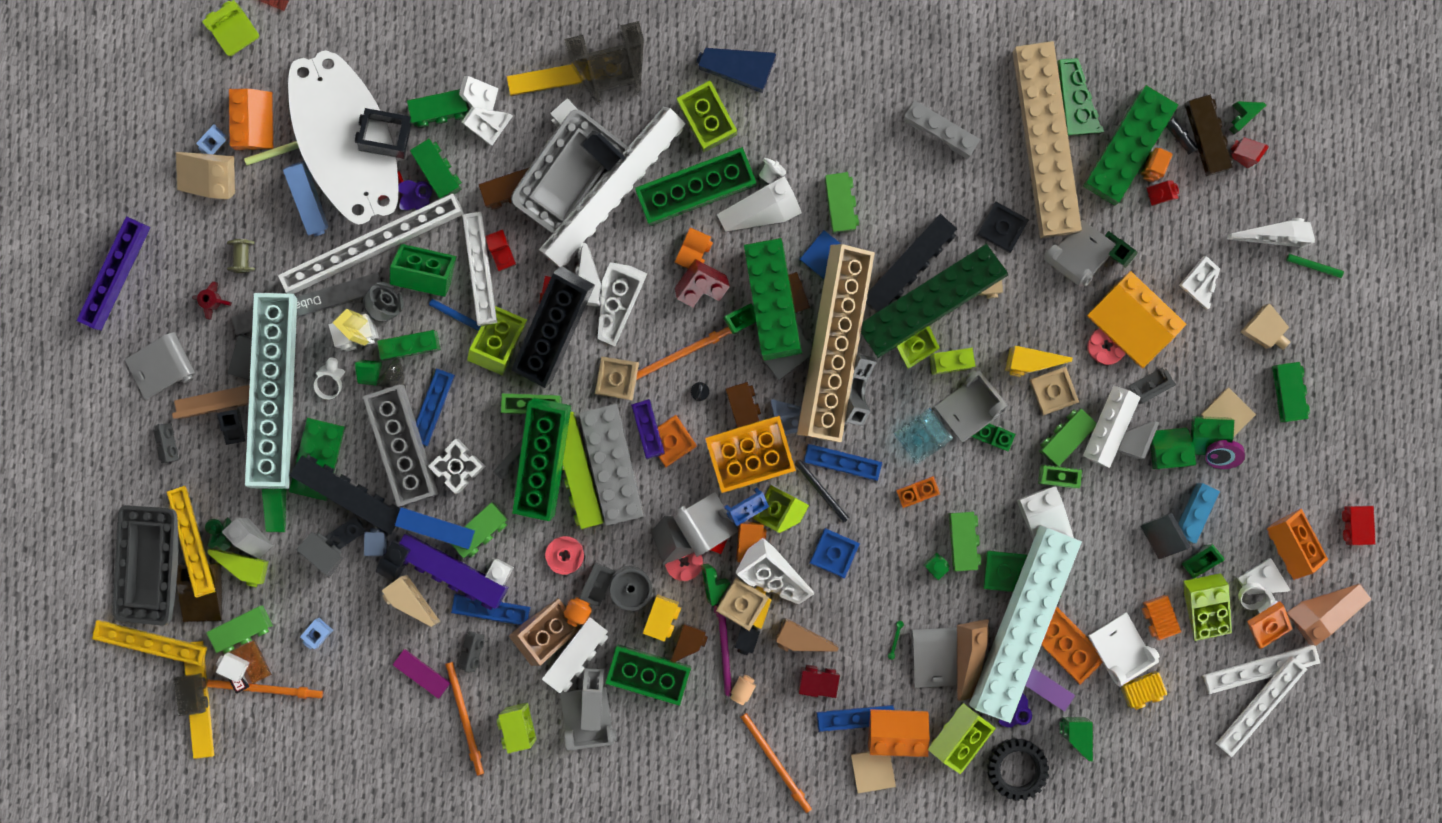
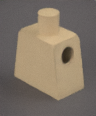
(1267, 328)

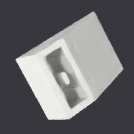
(589, 272)

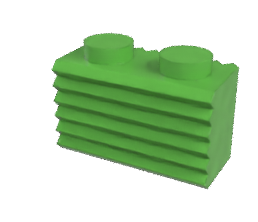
(1060, 476)

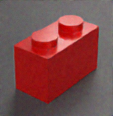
(1359, 525)

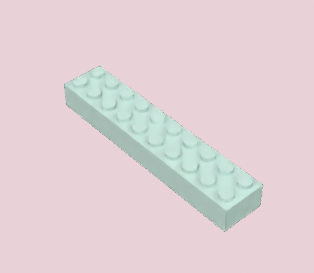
(271, 391)
(1025, 624)

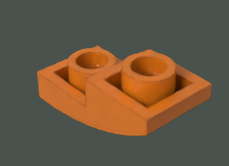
(918, 492)

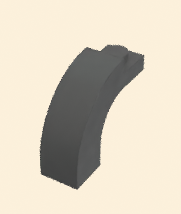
(857, 406)

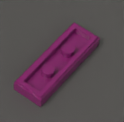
(421, 673)

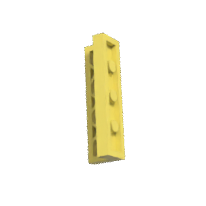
(349, 324)

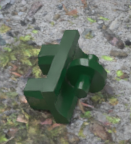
(217, 538)

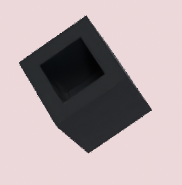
(747, 640)

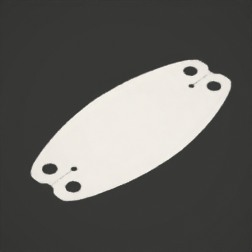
(325, 128)

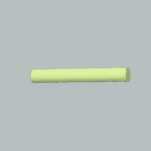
(271, 153)

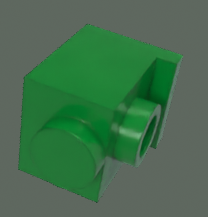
(937, 566)

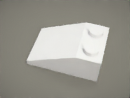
(1045, 509)

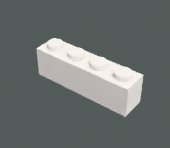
(1111, 426)
(574, 656)

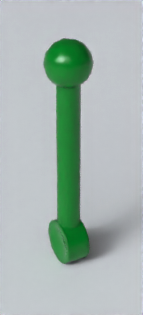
(899, 624)

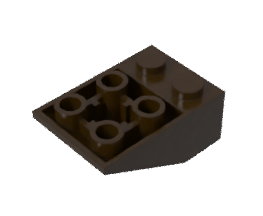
(204, 607)

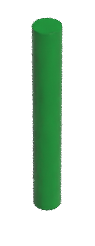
(1314, 265)

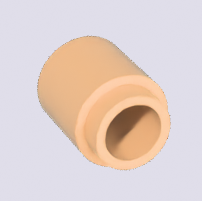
(743, 689)

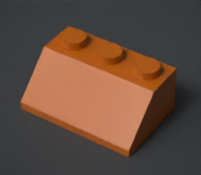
(250, 119)
(1297, 544)
(898, 733)

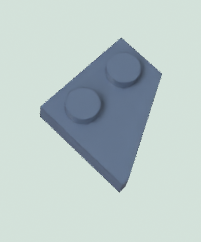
(788, 414)

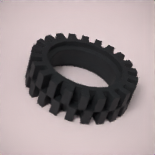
(1038, 779)

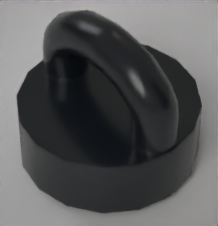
(700, 391)

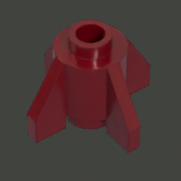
(214, 300)

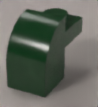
(1122, 252)

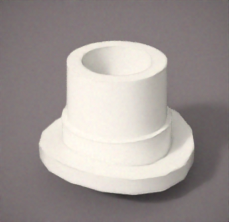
(771, 170)

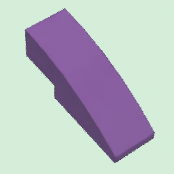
(1049, 689)

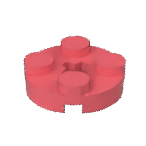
(1102, 355)
(555, 561)
(686, 572)

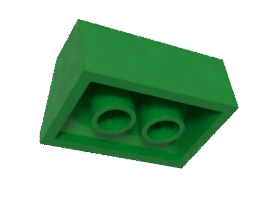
(422, 270)

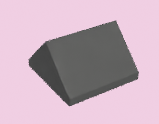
(670, 540)

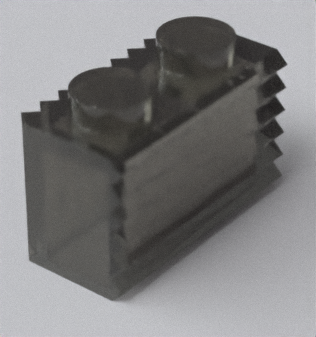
(190, 694)

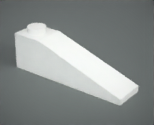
(766, 206)
(1288, 233)
(619, 292)
(768, 569)

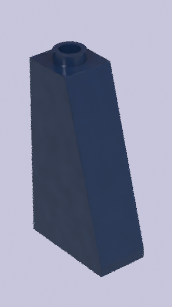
(738, 66)

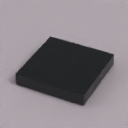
(1002, 227)
(1165, 536)

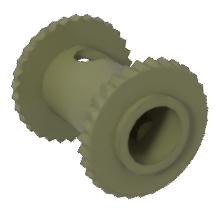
(240, 256)

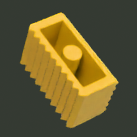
(1144, 689)

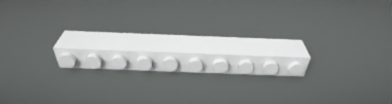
(612, 187)
(371, 244)

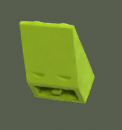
(1208, 606)

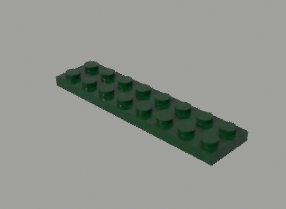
(932, 300)

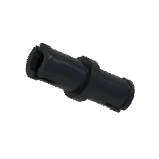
(1181, 136)

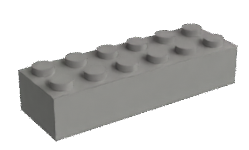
(400, 445)
(611, 464)

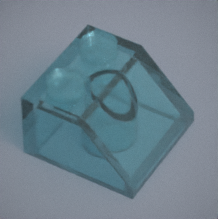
(923, 436)

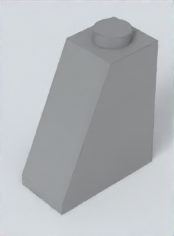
(247, 537)
(592, 699)

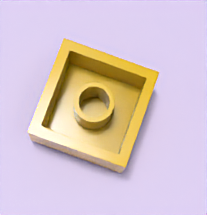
(661, 617)

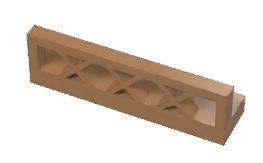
(211, 402)

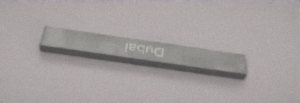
(317, 300)

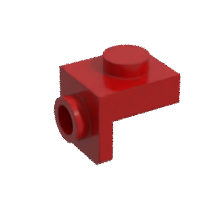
(1163, 192)

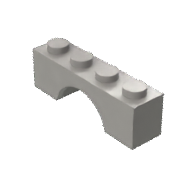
(936, 125)

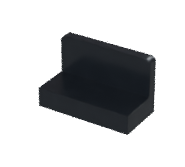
(602, 150)

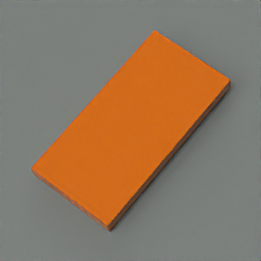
(1070, 647)

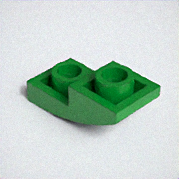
(995, 436)

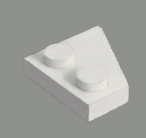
(478, 93)
(486, 123)
(1201, 281)
(1267, 576)

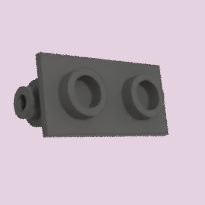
(165, 435)
(470, 660)

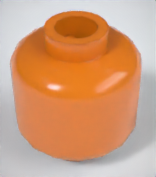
(577, 612)

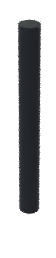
(822, 491)

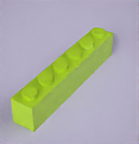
(580, 479)

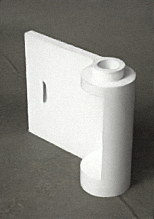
(1124, 650)

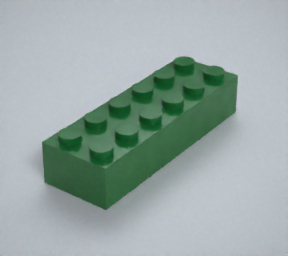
(1130, 145)
(696, 186)
(772, 299)
(541, 459)

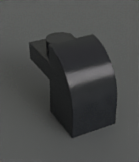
(231, 425)
(393, 561)

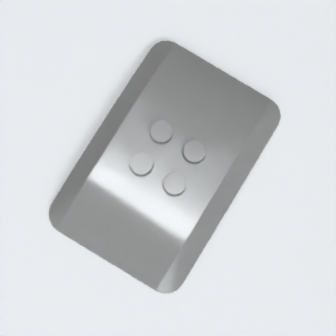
(562, 172)

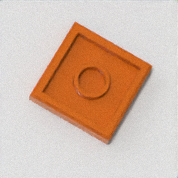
(675, 440)
(1269, 625)

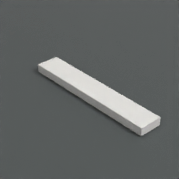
(479, 268)
(1257, 669)
(1261, 706)

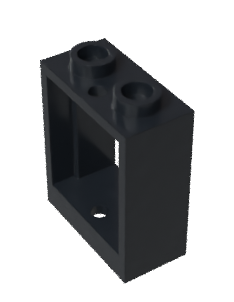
(381, 148)

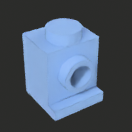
(215, 133)
(308, 637)

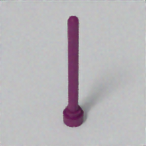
(724, 652)

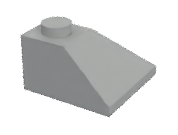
(1138, 440)

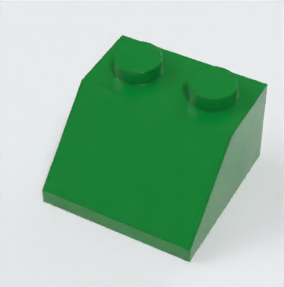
(1210, 430)
(1172, 449)
(1079, 734)

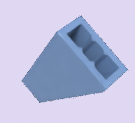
(306, 198)

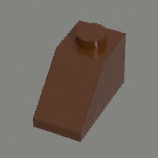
(689, 642)

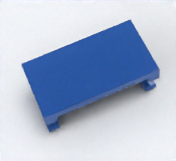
(747, 508)

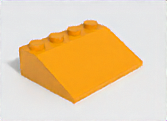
(1136, 319)
(750, 454)

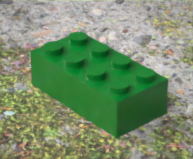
(648, 674)

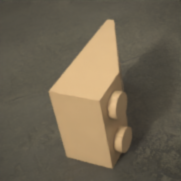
(206, 174)
(407, 598)

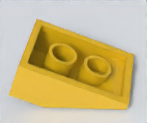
(1027, 360)

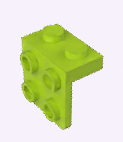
(231, 27)

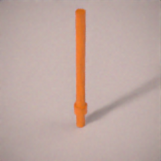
(712, 338)
(301, 692)
(474, 754)
(797, 794)

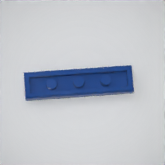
(433, 404)
(842, 462)
(435, 528)
(504, 613)
(846, 718)

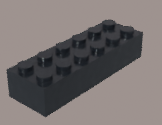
(553, 327)

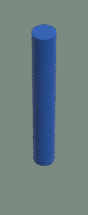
(454, 314)

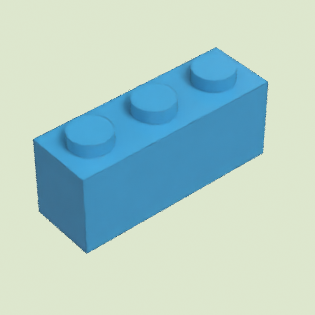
(1197, 511)

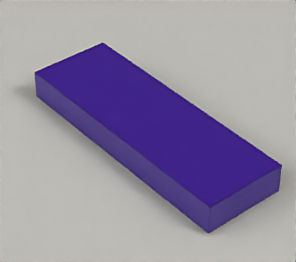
(648, 429)

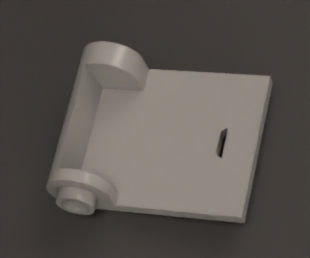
(1080, 254)
(160, 365)
(973, 405)
(705, 524)
(935, 657)
(581, 739)

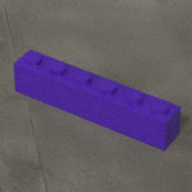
(113, 273)
(454, 572)

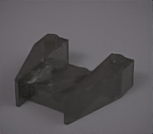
(611, 66)

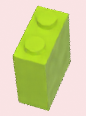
(952, 361)

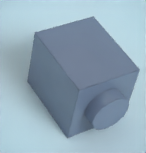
(375, 542)

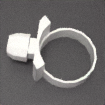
(331, 369)
(1266, 602)

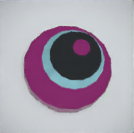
(1225, 454)

